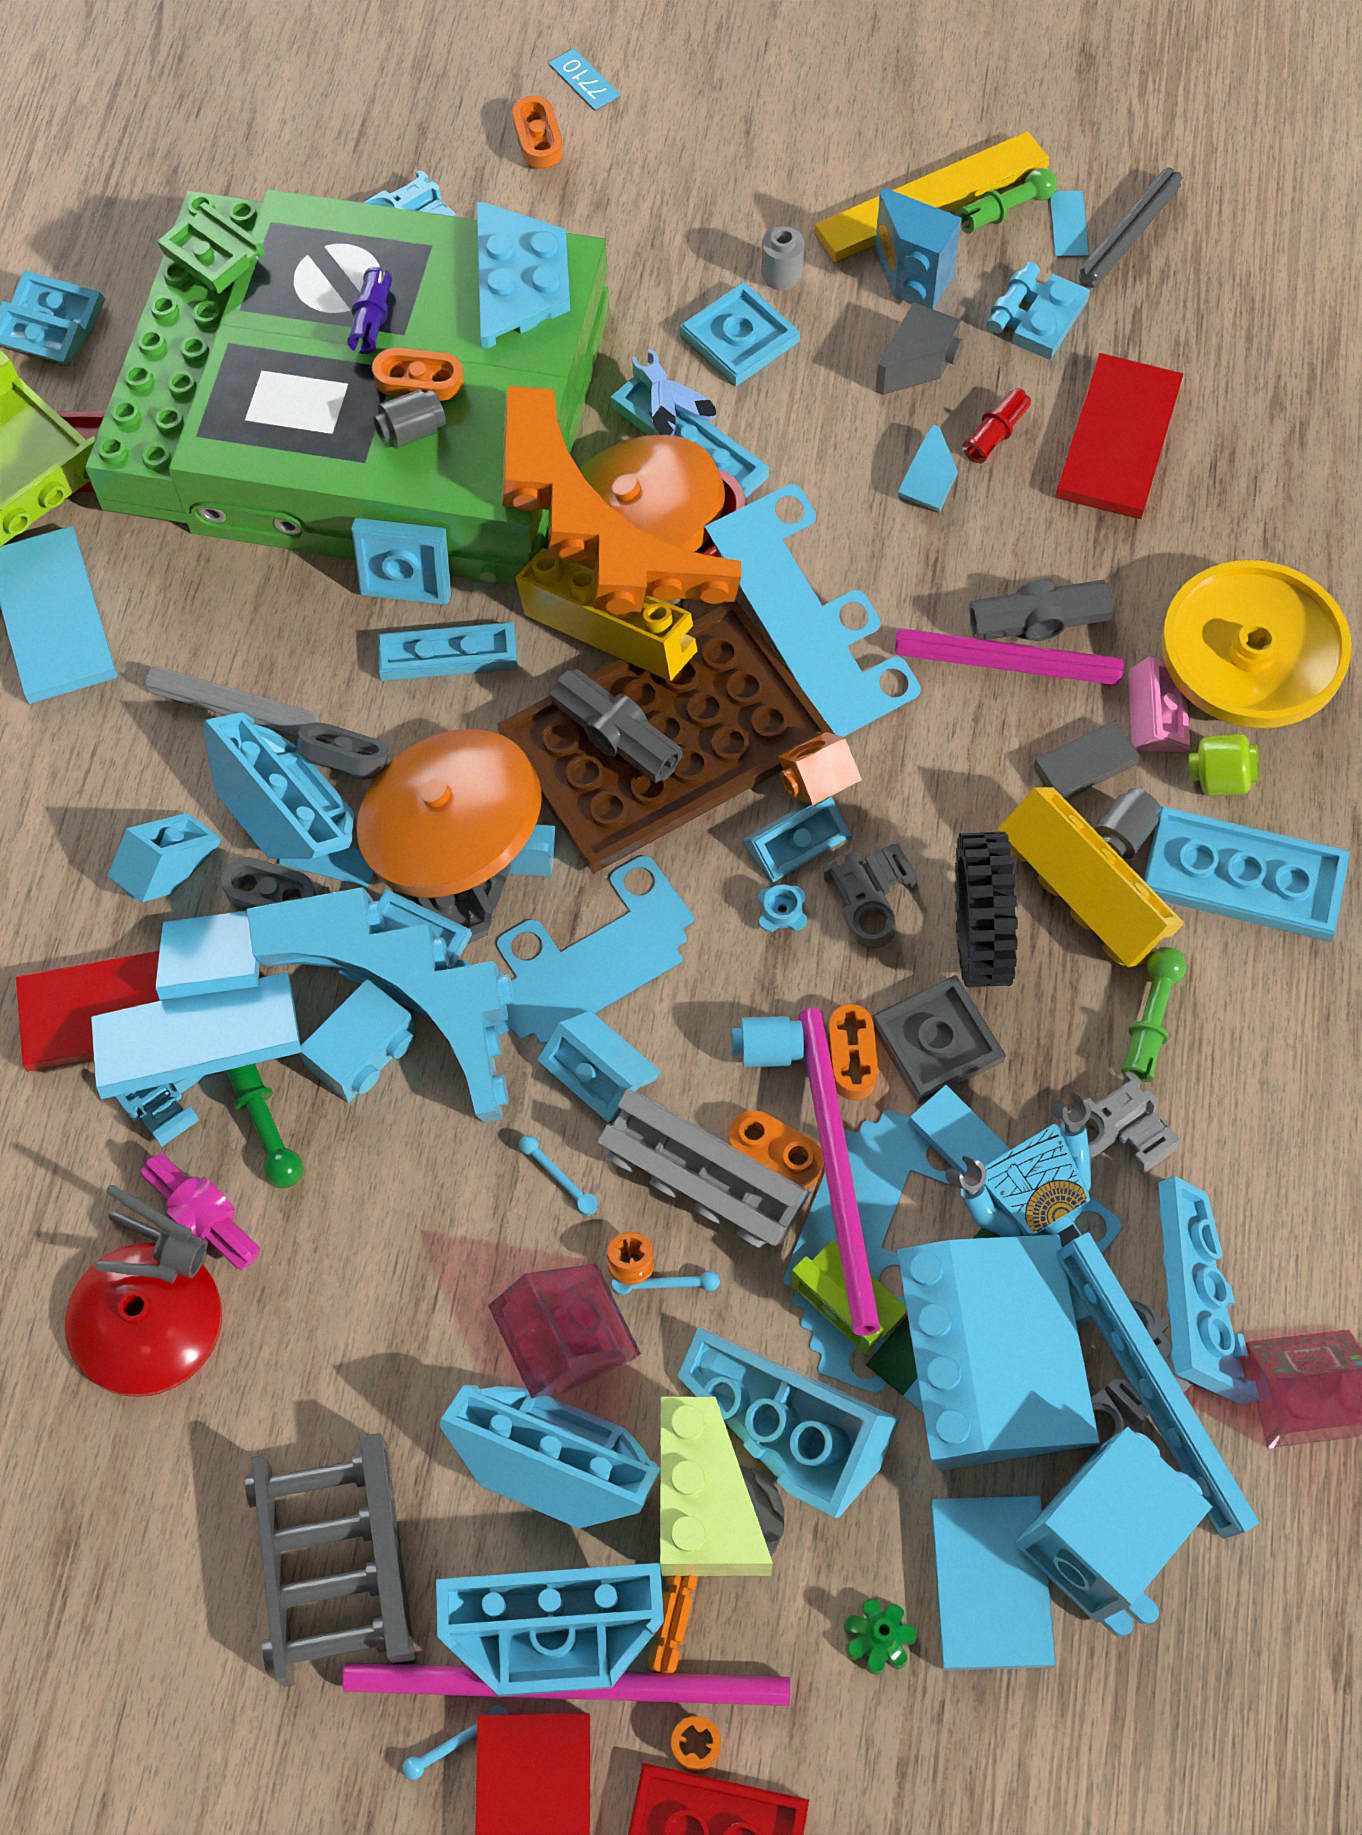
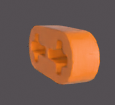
(863, 1051)

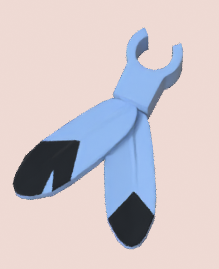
(668, 395)

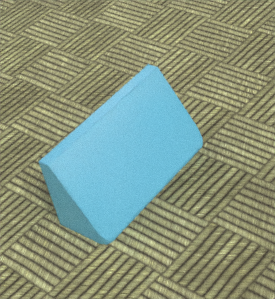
(797, 838)

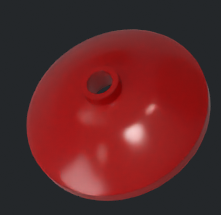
(147, 1350)

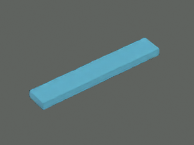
(1156, 1385)

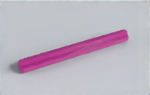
(1009, 656)

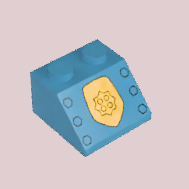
(916, 247)

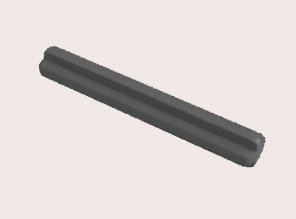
(1130, 227)

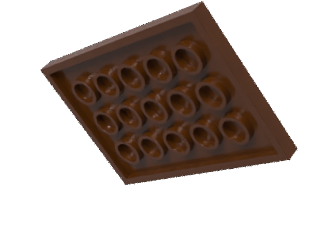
(725, 709)

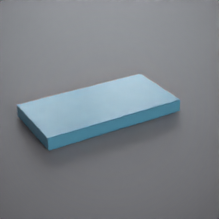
(52, 616)
(1246, 873)
(194, 1036)

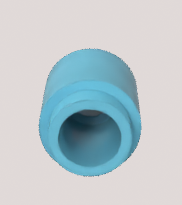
(767, 1041)

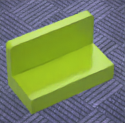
(824, 1288)

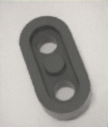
(342, 749)
(272, 883)

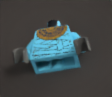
(1035, 1182)

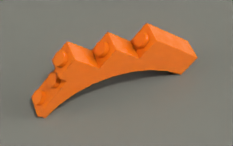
(584, 527)

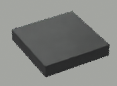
(937, 1039)

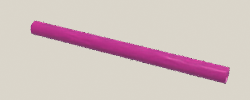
(838, 1175)

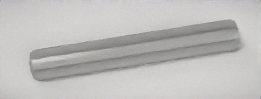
(227, 700)

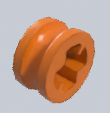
(628, 1244)
(700, 1725)

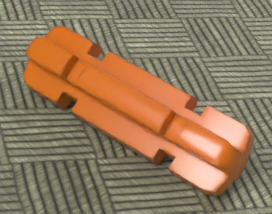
(676, 1609)

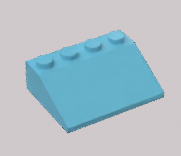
(996, 1349)

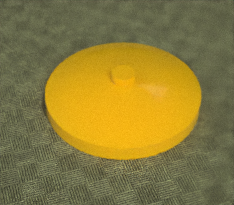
(1256, 643)

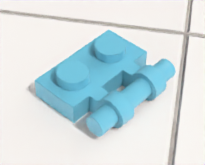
(1050, 315)

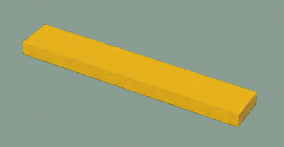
(944, 189)

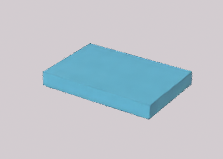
(988, 1591)

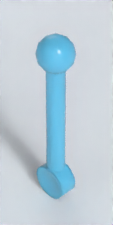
(586, 1203)
(708, 1281)
(414, 1767)

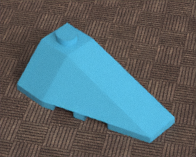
(803, 1430)

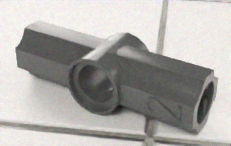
(1041, 610)
(616, 725)

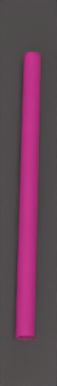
(629, 1687)

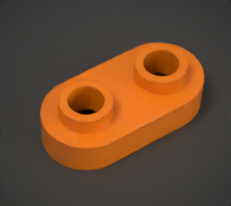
(537, 132)
(418, 371)
(776, 1146)

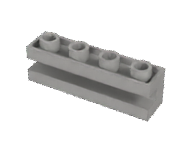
(703, 1168)

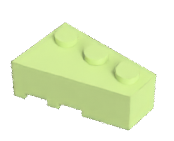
(704, 1501)

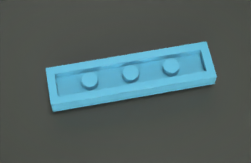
(634, 404)

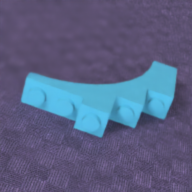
(343, 934)

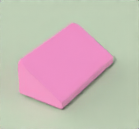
(1157, 709)

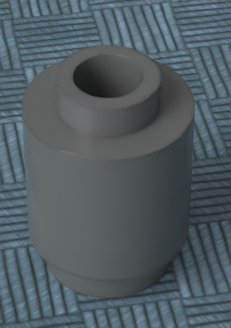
(409, 418)
(1129, 822)

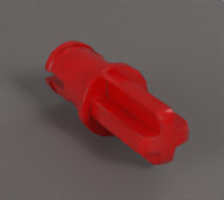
(996, 425)

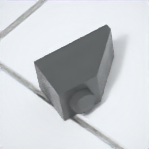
(919, 350)

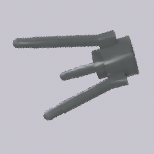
(175, 1247)

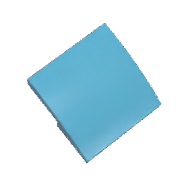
(49, 317)

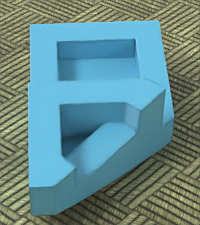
(930, 473)

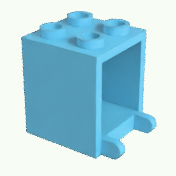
(1115, 1530)

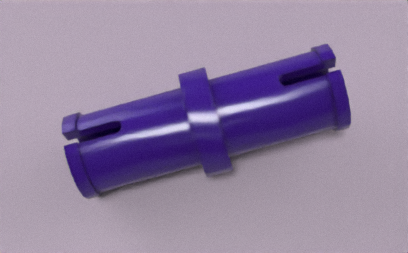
(369, 310)

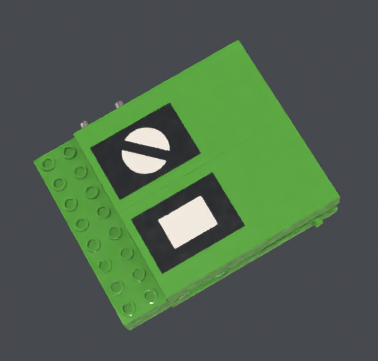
(262, 416)

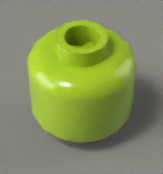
(1225, 765)

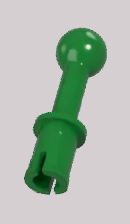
(282, 1165)

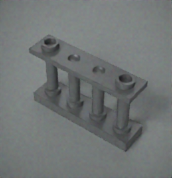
(381, 1577)

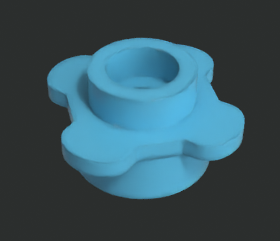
(777, 896)

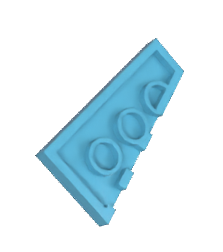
(1199, 1295)

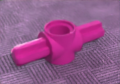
(200, 1207)

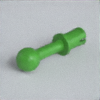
(993, 207)
(1165, 967)

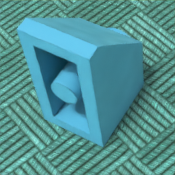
(161, 856)

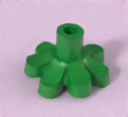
(872, 1644)

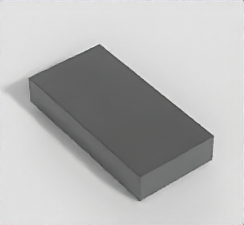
(1087, 761)

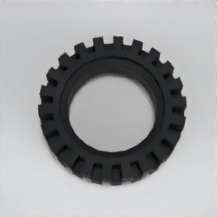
(986, 909)

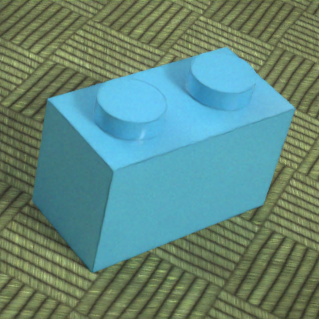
(358, 1041)

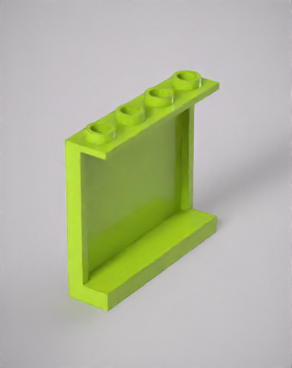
(39, 455)

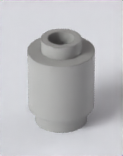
(782, 257)

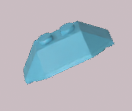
(275, 790)
(549, 1455)
(550, 1625)

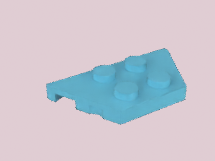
(519, 272)

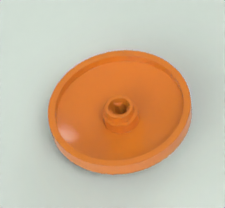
(660, 487)
(449, 813)

